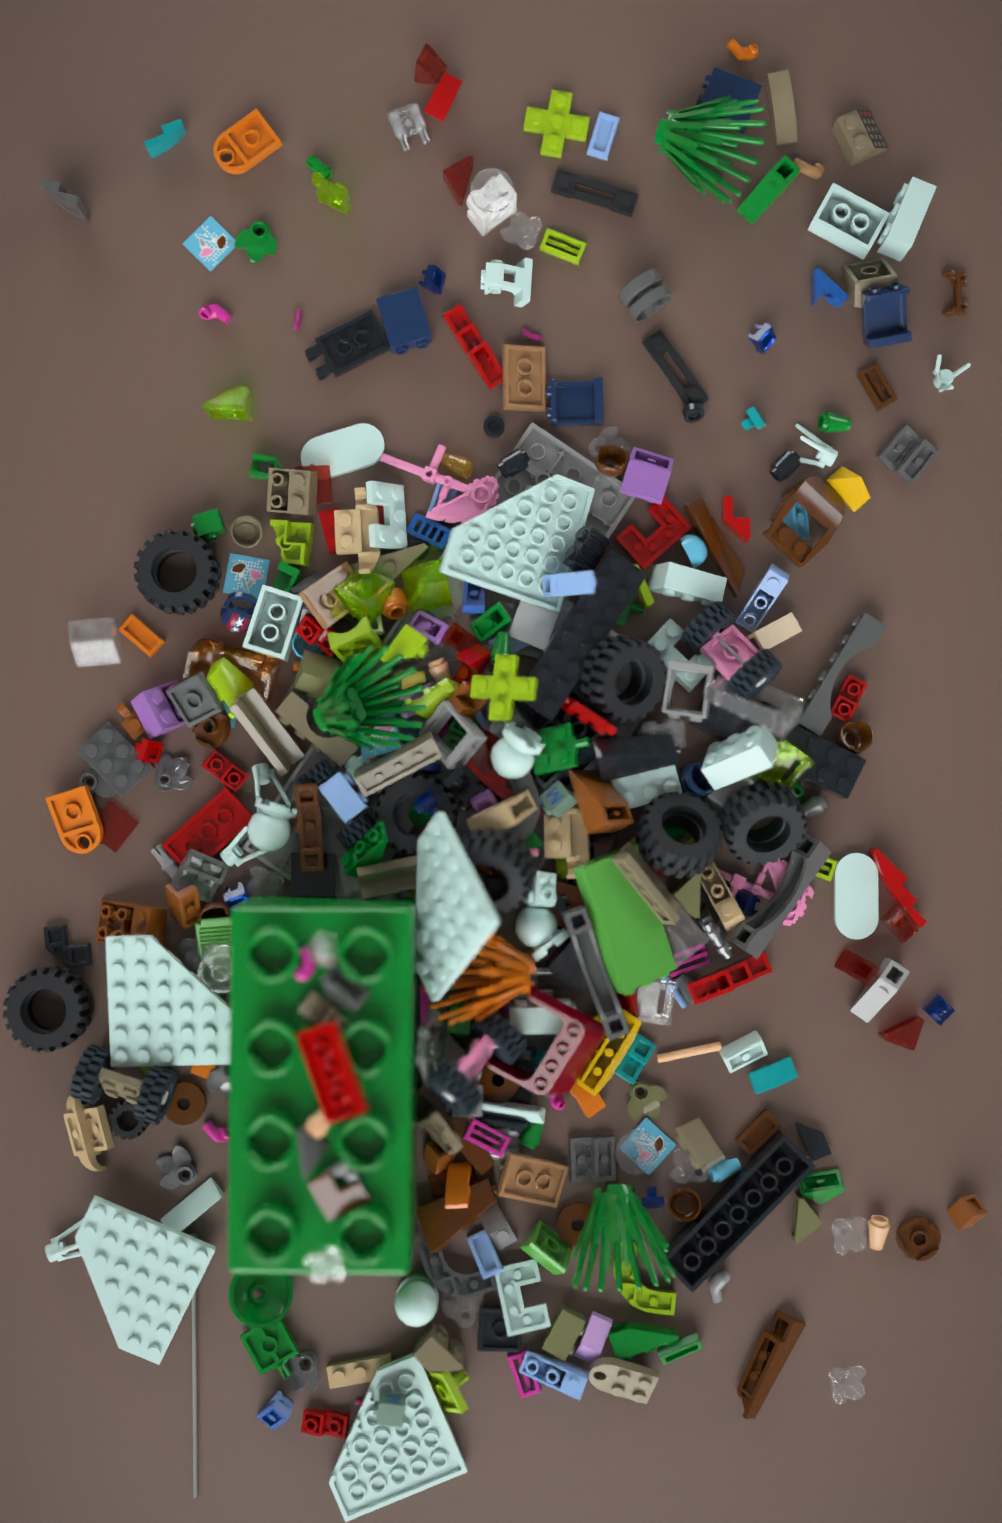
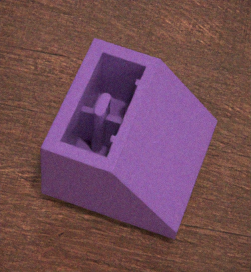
(646, 475)
(157, 711)

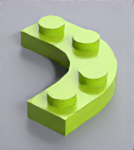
(648, 1298)

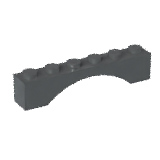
(864, 634)
(759, 929)
(594, 972)

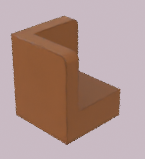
(464, 703)
(436, 1157)
(967, 1211)

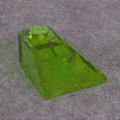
(231, 405)
(426, 587)
(364, 594)

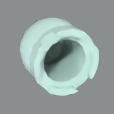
(515, 752)
(270, 826)
(538, 929)
(416, 1300)

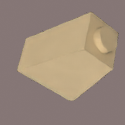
(775, 632)
(504, 813)

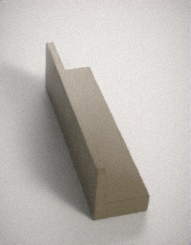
(266, 730)
(397, 764)
(388, 877)
(647, 884)

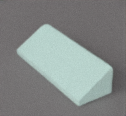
(514, 1111)
(193, 1205)

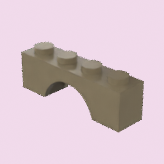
(296, 712)

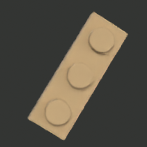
(355, 1370)

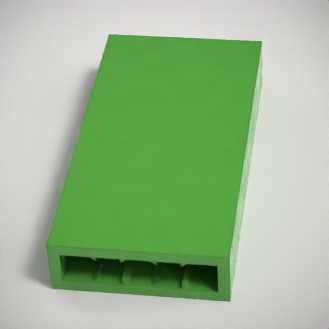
(624, 926)

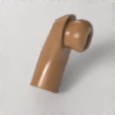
(807, 169)

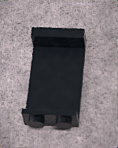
(527, 1062)

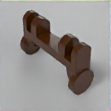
(955, 279)

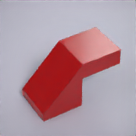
(738, 526)

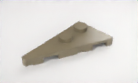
(394, 563)

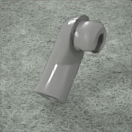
(716, 1284)

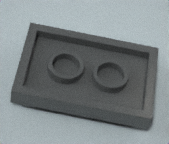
(114, 759)

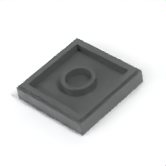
(195, 699)

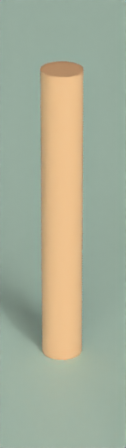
(688, 1052)

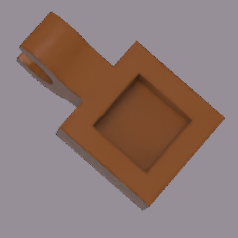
(132, 722)

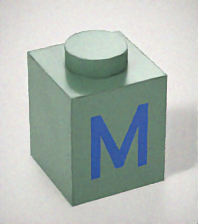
(557, 799)
(390, 1409)

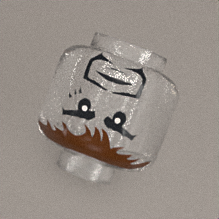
(323, 949)

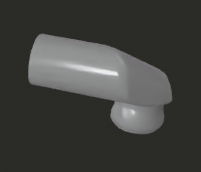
(343, 1170)

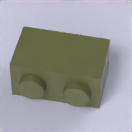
(564, 1330)

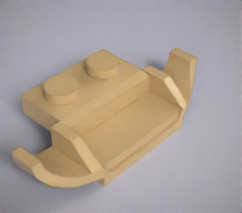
(353, 531)
(567, 838)
(88, 1132)

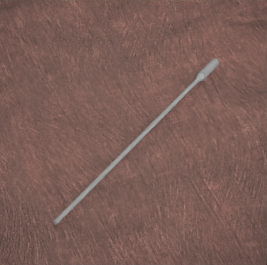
(194, 1391)

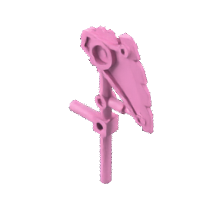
(474, 501)
(777, 872)

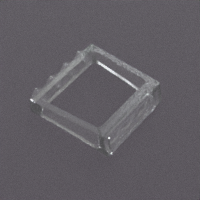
(778, 722)

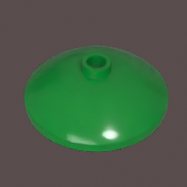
(269, 1307)

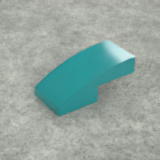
(172, 135)
(635, 1059)
(772, 1075)

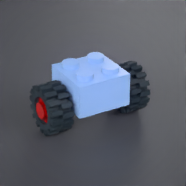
(344, 798)

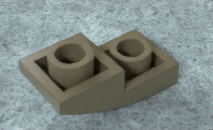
(320, 1011)

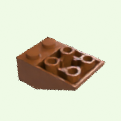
(599, 803)
(130, 919)

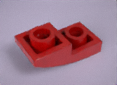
(443, 96)
(313, 633)
(848, 697)
(225, 770)
(328, 1422)

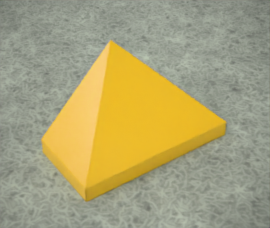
(849, 487)

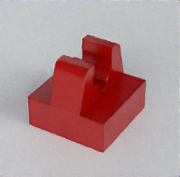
(149, 750)

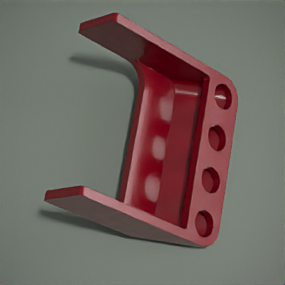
(566, 1054)

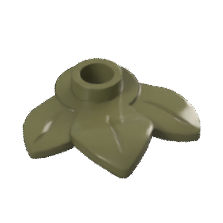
(647, 1102)

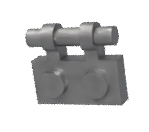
(714, 933)

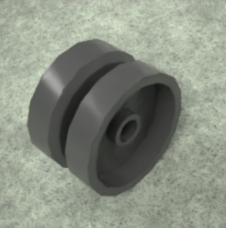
(645, 295)

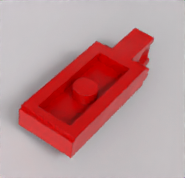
(573, 707)

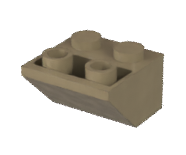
(292, 491)
(702, 1147)
(438, 1351)

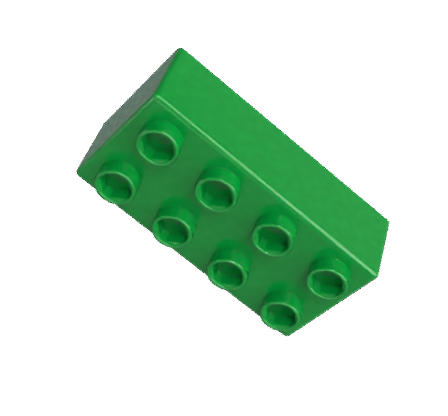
(272, 1094)

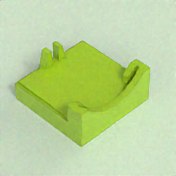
(355, 641)

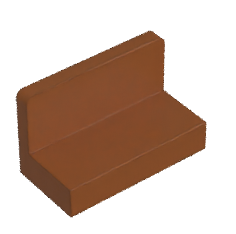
(183, 905)

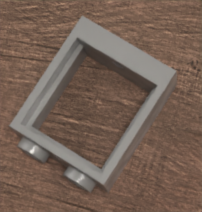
(674, 665)
(468, 744)

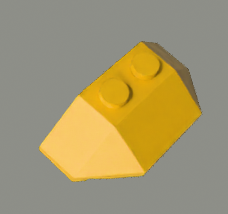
(607, 1057)

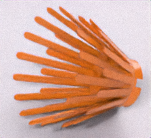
(504, 973)

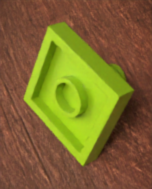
(448, 1390)

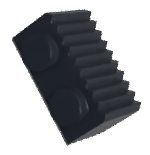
(586, 550)

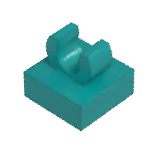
(754, 419)

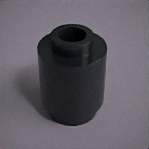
(513, 463)
(785, 465)

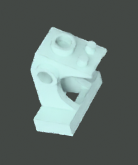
(494, 277)
(542, 891)

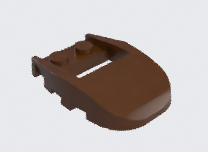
(818, 501)

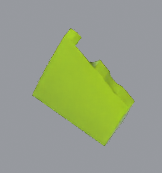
(294, 541)
(228, 682)
(434, 696)

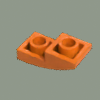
(589, 1103)
(457, 1185)

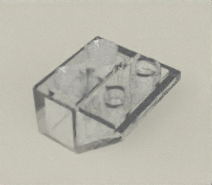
(95, 641)
(669, 726)
(684, 937)

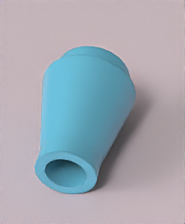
(724, 1169)

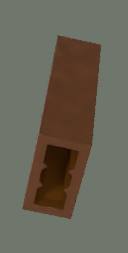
(444, 1224)

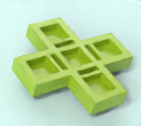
(556, 124)
(504, 688)

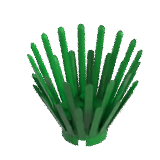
(684, 137)
(347, 709)
(617, 1218)

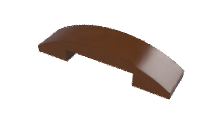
(310, 827)

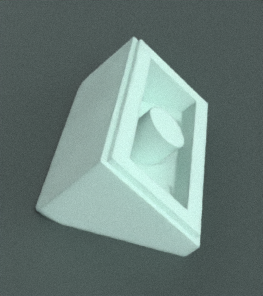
(743, 1051)

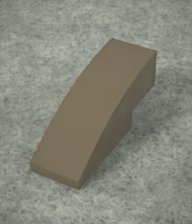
(781, 107)

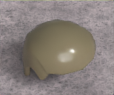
(246, 531)

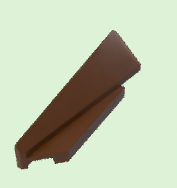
(716, 543)
(476, 1155)
(768, 1361)

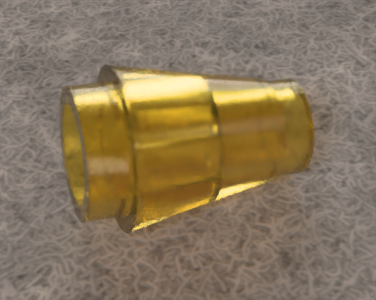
(458, 465)

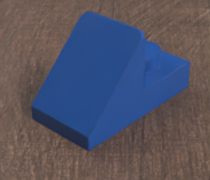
(822, 285)
(473, 599)
(276, 1410)

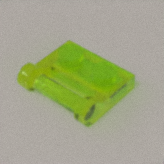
(331, 194)
(784, 757)

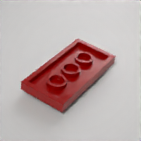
(210, 827)
(332, 1072)

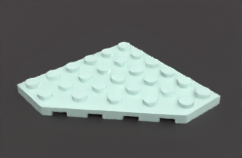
(521, 541)
(451, 908)
(161, 1008)
(140, 1274)
(394, 1462)

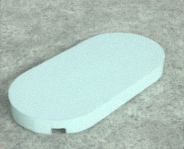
(345, 449)
(856, 896)

